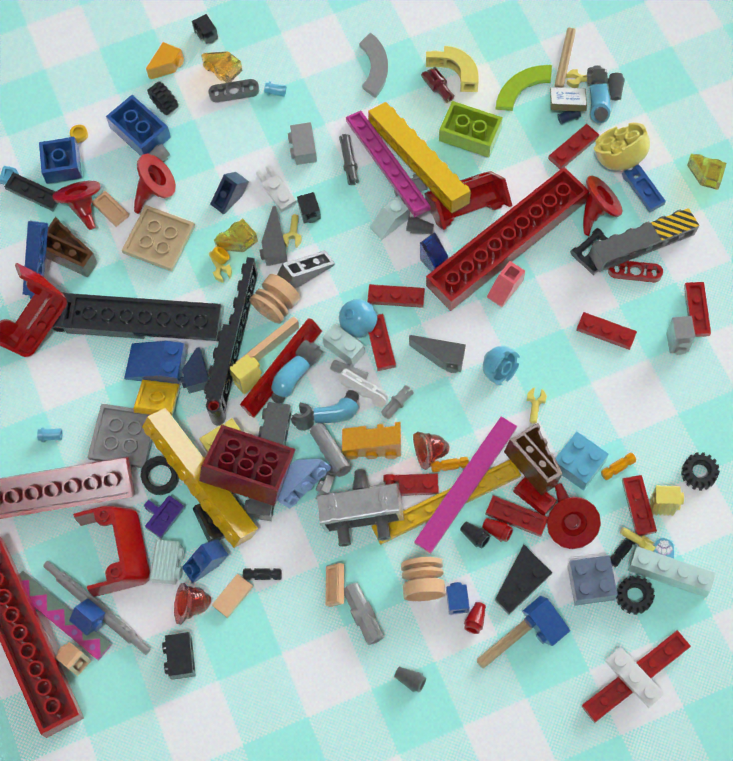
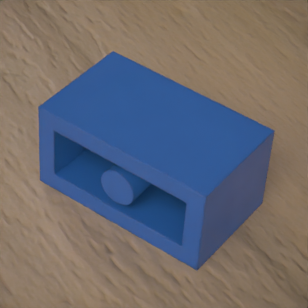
(546, 621)

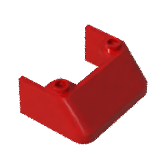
(486, 191)
(36, 319)
(133, 562)

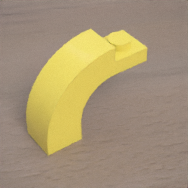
(459, 62)

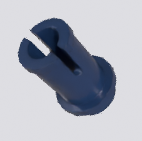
(568, 116)

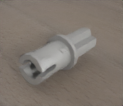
(338, 367)
(397, 402)

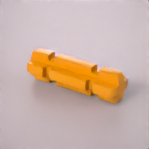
(449, 464)
(618, 466)

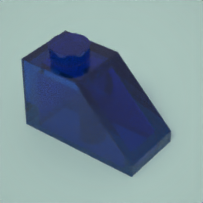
(432, 252)

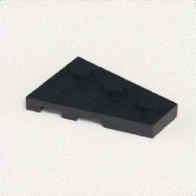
(522, 580)

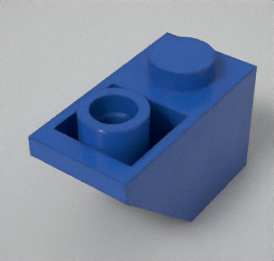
(204, 560)

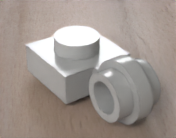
(323, 486)

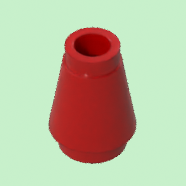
(499, 530)
(475, 620)

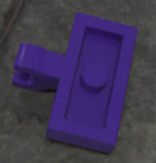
(163, 516)

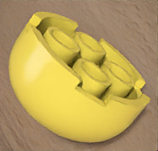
(623, 147)

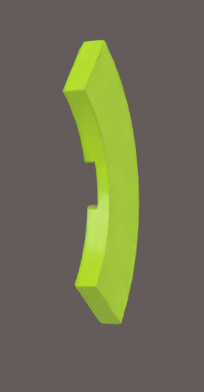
(520, 81)

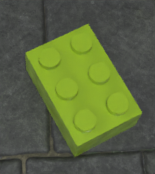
(470, 129)

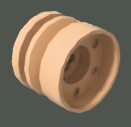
(275, 298)
(423, 578)

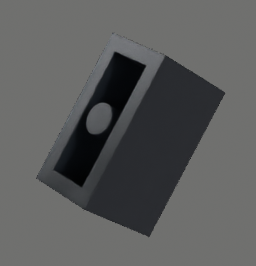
(179, 656)

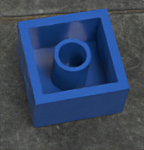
(60, 160)

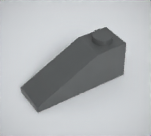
(272, 241)
(305, 268)
(442, 353)

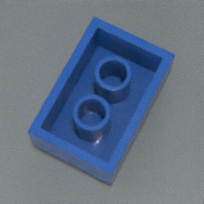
(138, 126)

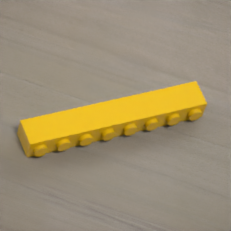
(419, 157)
(187, 463)

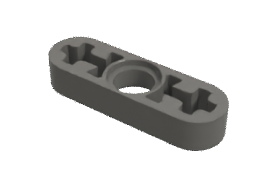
(235, 84)

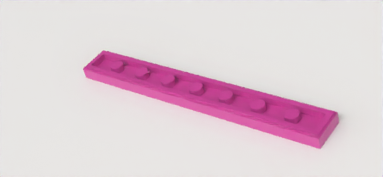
(388, 164)
(465, 485)

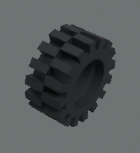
(162, 98)
(708, 463)
(626, 603)

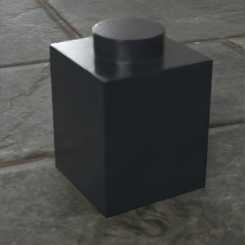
(308, 208)

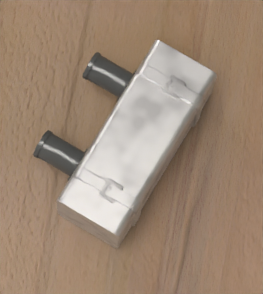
(359, 509)

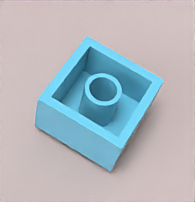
(581, 460)

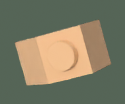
(72, 658)

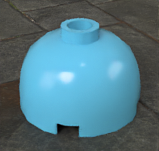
(357, 317)
(500, 364)

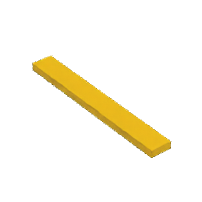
(423, 511)

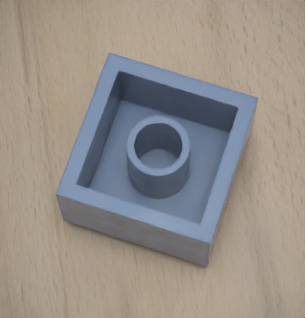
(592, 580)

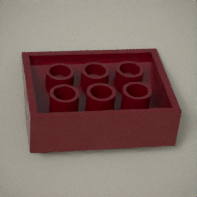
(247, 465)

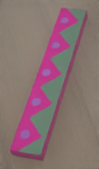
(60, 616)

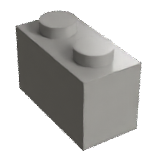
(303, 143)
(680, 335)

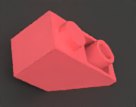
(506, 284)

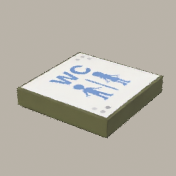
(568, 99)

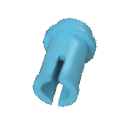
(275, 89)
(49, 434)

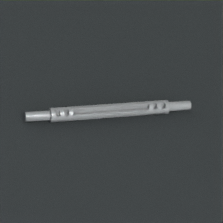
(109, 618)

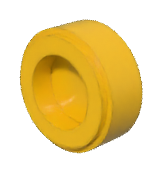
(79, 132)
(220, 255)

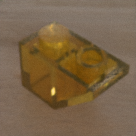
(222, 64)
(706, 170)
(237, 237)

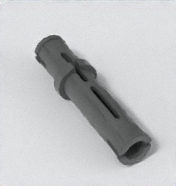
(349, 162)

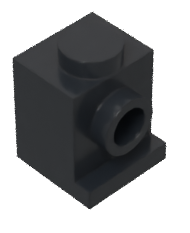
(205, 29)

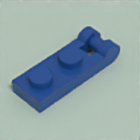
(644, 188)

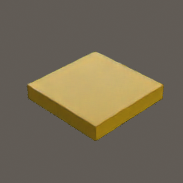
(156, 396)

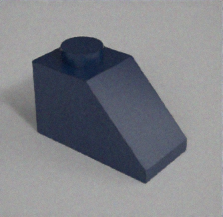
(229, 191)
(195, 373)

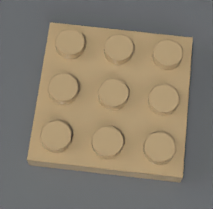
(158, 238)

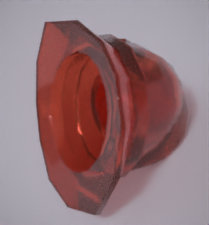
(429, 448)
(190, 602)

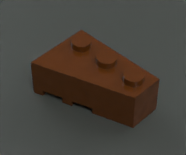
(68, 250)
(533, 459)

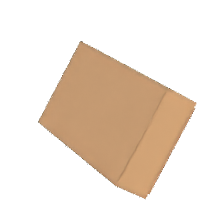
(110, 208)
(334, 585)
(232, 595)

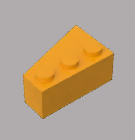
(372, 442)

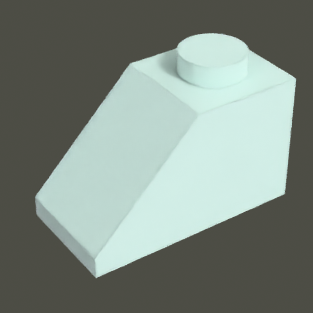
(390, 218)

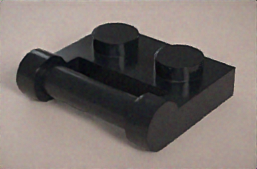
(586, 261)

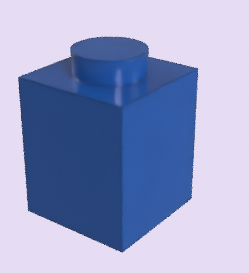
(457, 598)
(87, 617)

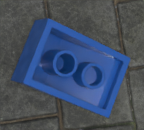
(156, 361)

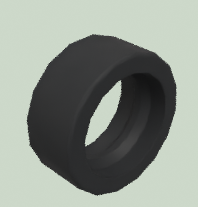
(158, 490)

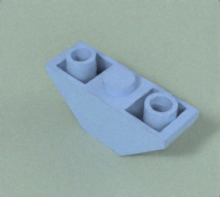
(300, 479)

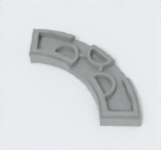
(379, 64)

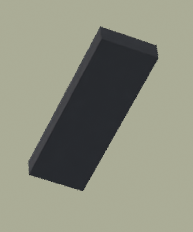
(31, 191)

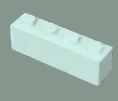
(671, 572)

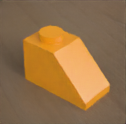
(165, 61)

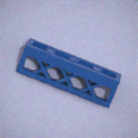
(35, 250)

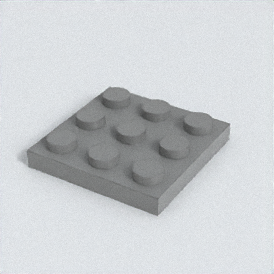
(120, 435)

